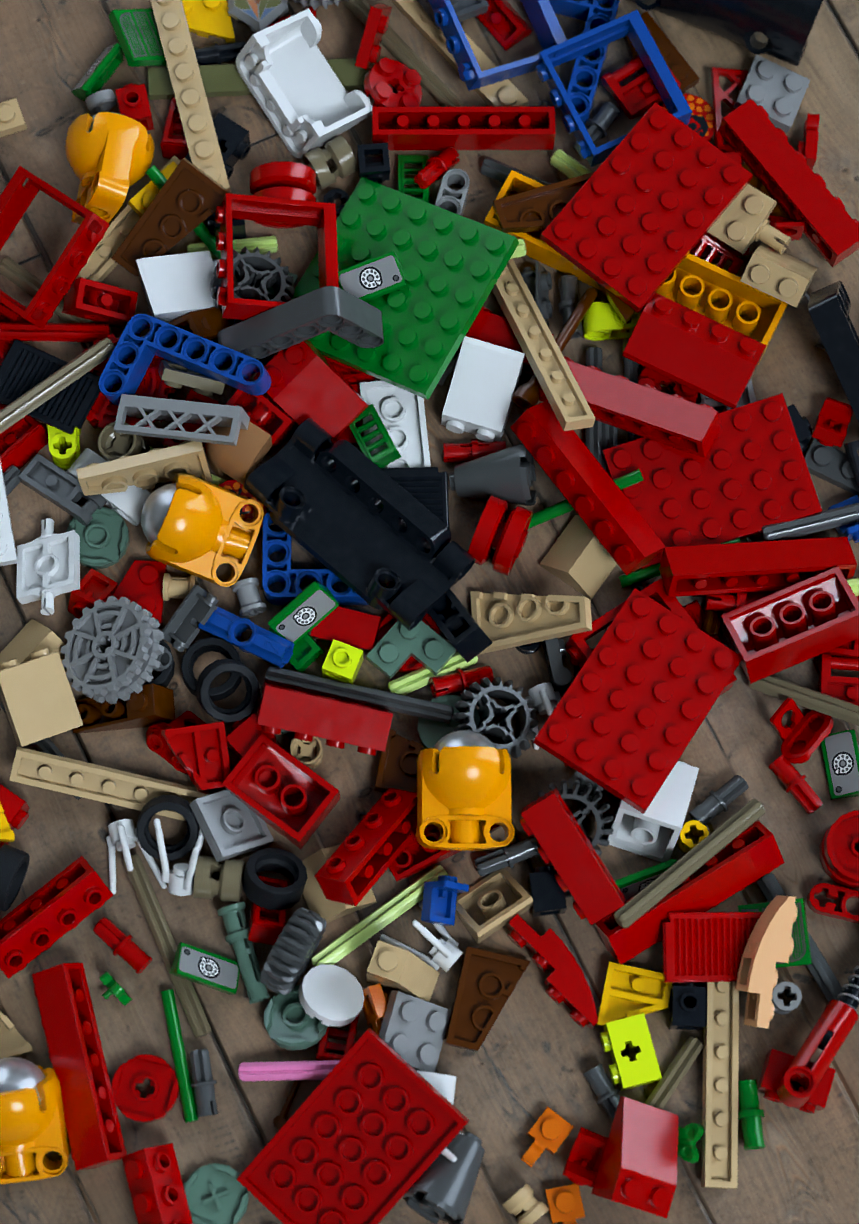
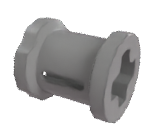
(249, 597)
(792, 991)

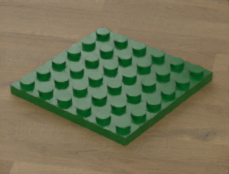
(448, 277)

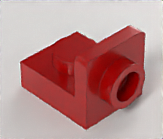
(92, 587)

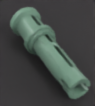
(237, 936)

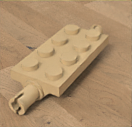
(748, 222)

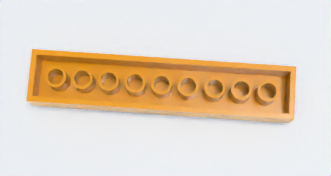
(692, 284)

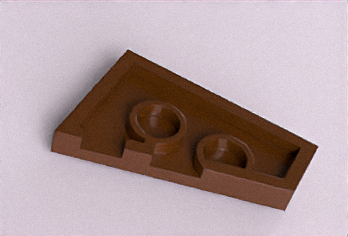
(671, 55)

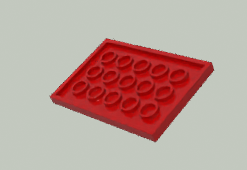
(646, 207)
(744, 482)
(638, 700)
(354, 1141)

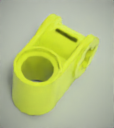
(604, 323)
(61, 440)

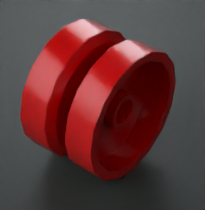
(283, 181)
(496, 534)
(838, 850)

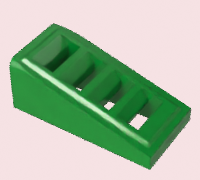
(411, 159)
(384, 456)

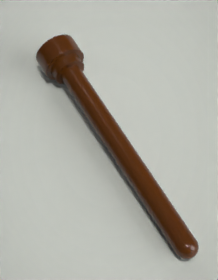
(528, 394)

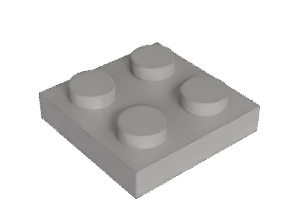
(774, 89)
(229, 825)
(415, 1029)

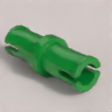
(750, 1115)

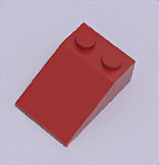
(312, 388)
(282, 791)
(640, 1158)

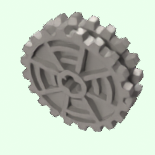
(112, 650)

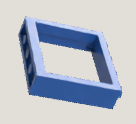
(544, 24)
(653, 61)

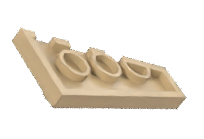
(145, 469)
(528, 618)

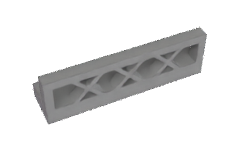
(180, 412)

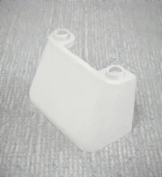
(299, 85)

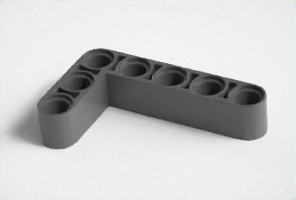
(303, 319)

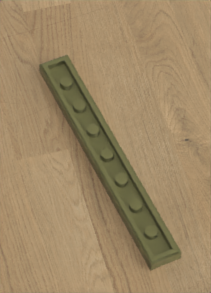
(226, 81)

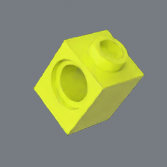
(342, 662)

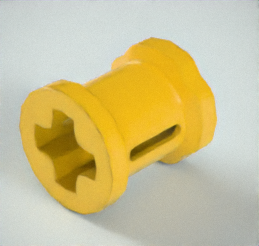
(697, 828)

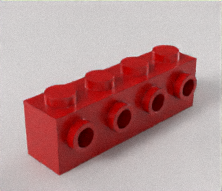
(370, 848)
(572, 856)
(50, 914)
(156, 1186)

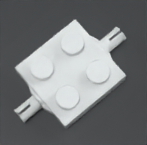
(48, 567)

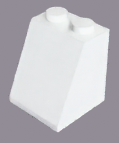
(177, 283)
(482, 389)
(657, 829)

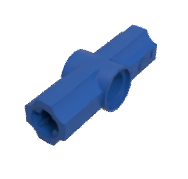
(261, 643)

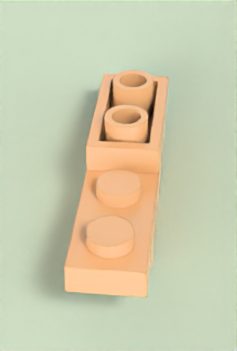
(767, 944)

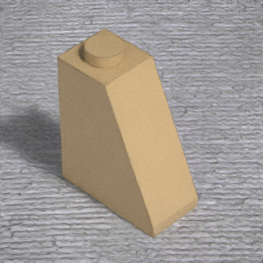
(401, 971)

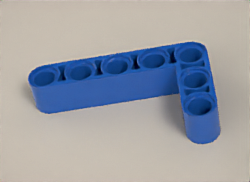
(583, 69)
(181, 353)
(294, 578)

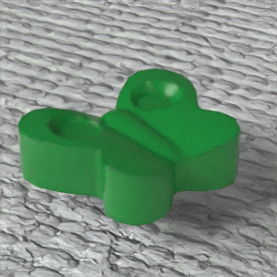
(114, 989)
(687, 1140)

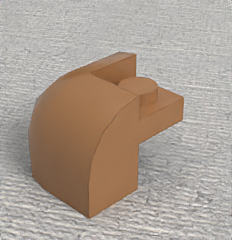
(241, 459)

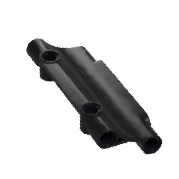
(360, 524)

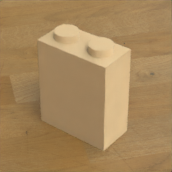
(778, 275)
(38, 697)

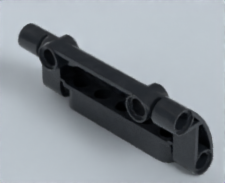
(782, 21)

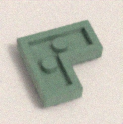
(401, 644)

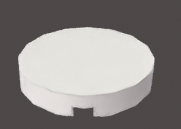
(331, 995)

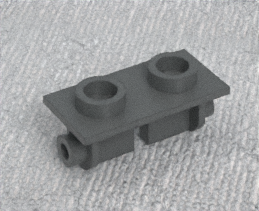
(539, 283)
(193, 610)

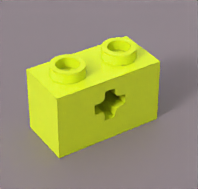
(635, 1033)

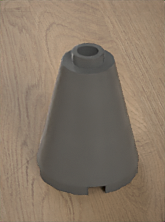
(501, 474)
(447, 1186)

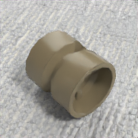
(338, 155)
(114, 445)
(230, 882)

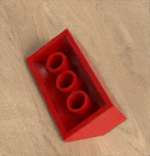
(694, 350)
(793, 624)
(324, 718)

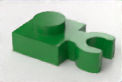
(304, 652)

